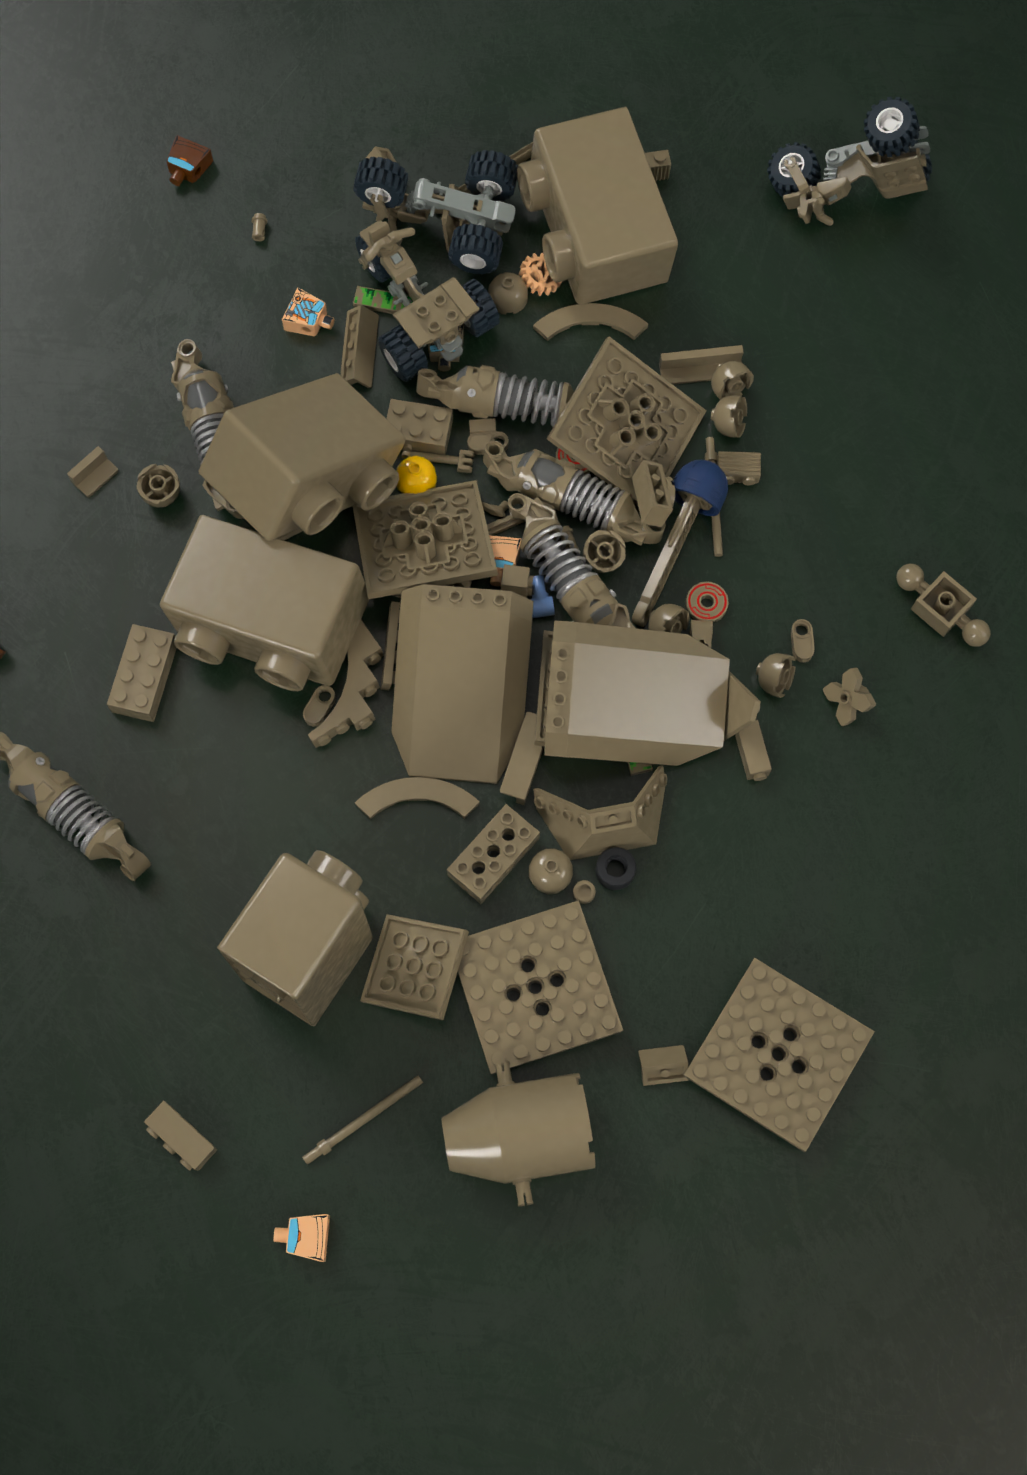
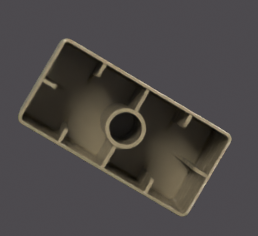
(599, 205)
(303, 457)
(264, 603)
(300, 933)

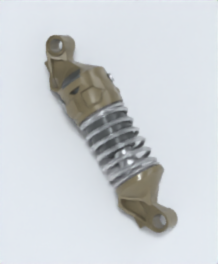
(491, 393)
(578, 588)

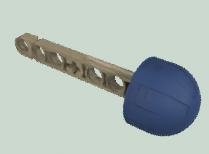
(699, 489)

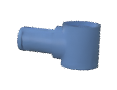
(543, 603)

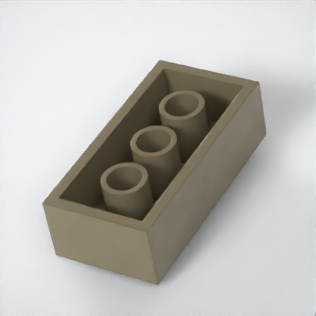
(142, 673)

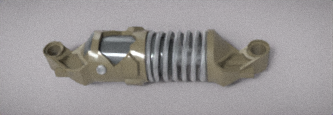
(204, 404)
(567, 489)
(65, 803)

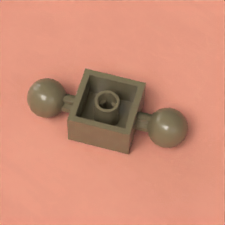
(932, 609)

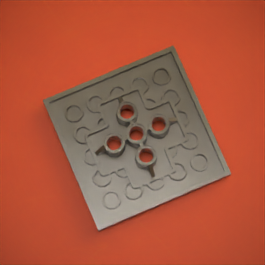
(593, 430)
(425, 540)
(556, 946)
(823, 1043)

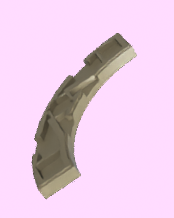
(590, 315)
(417, 790)

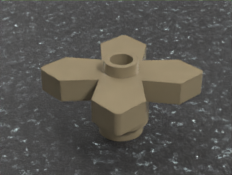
(850, 695)

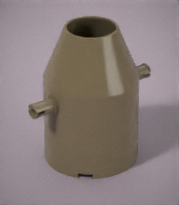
(521, 1131)

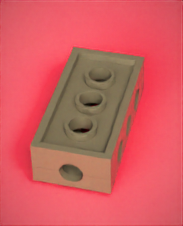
(490, 839)

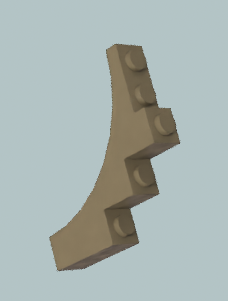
(360, 683)

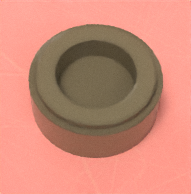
(584, 892)

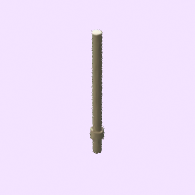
(711, 455)
(324, 1146)

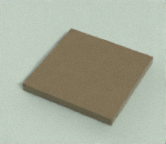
(414, 966)

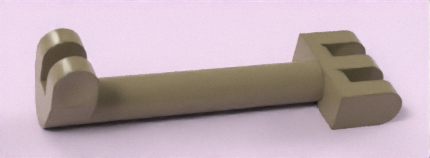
(462, 460)

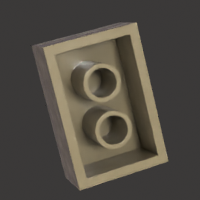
(423, 425)

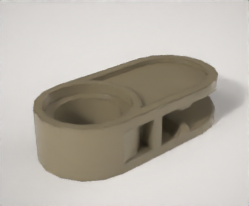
(477, 441)
(802, 645)
(317, 710)

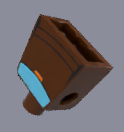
(187, 160)

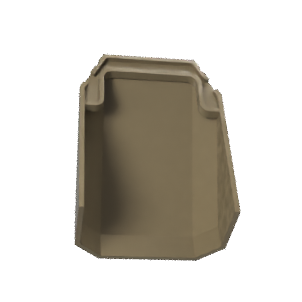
(460, 680)
(634, 695)

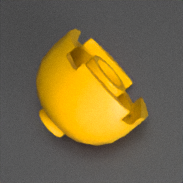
(416, 475)

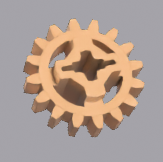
(536, 275)

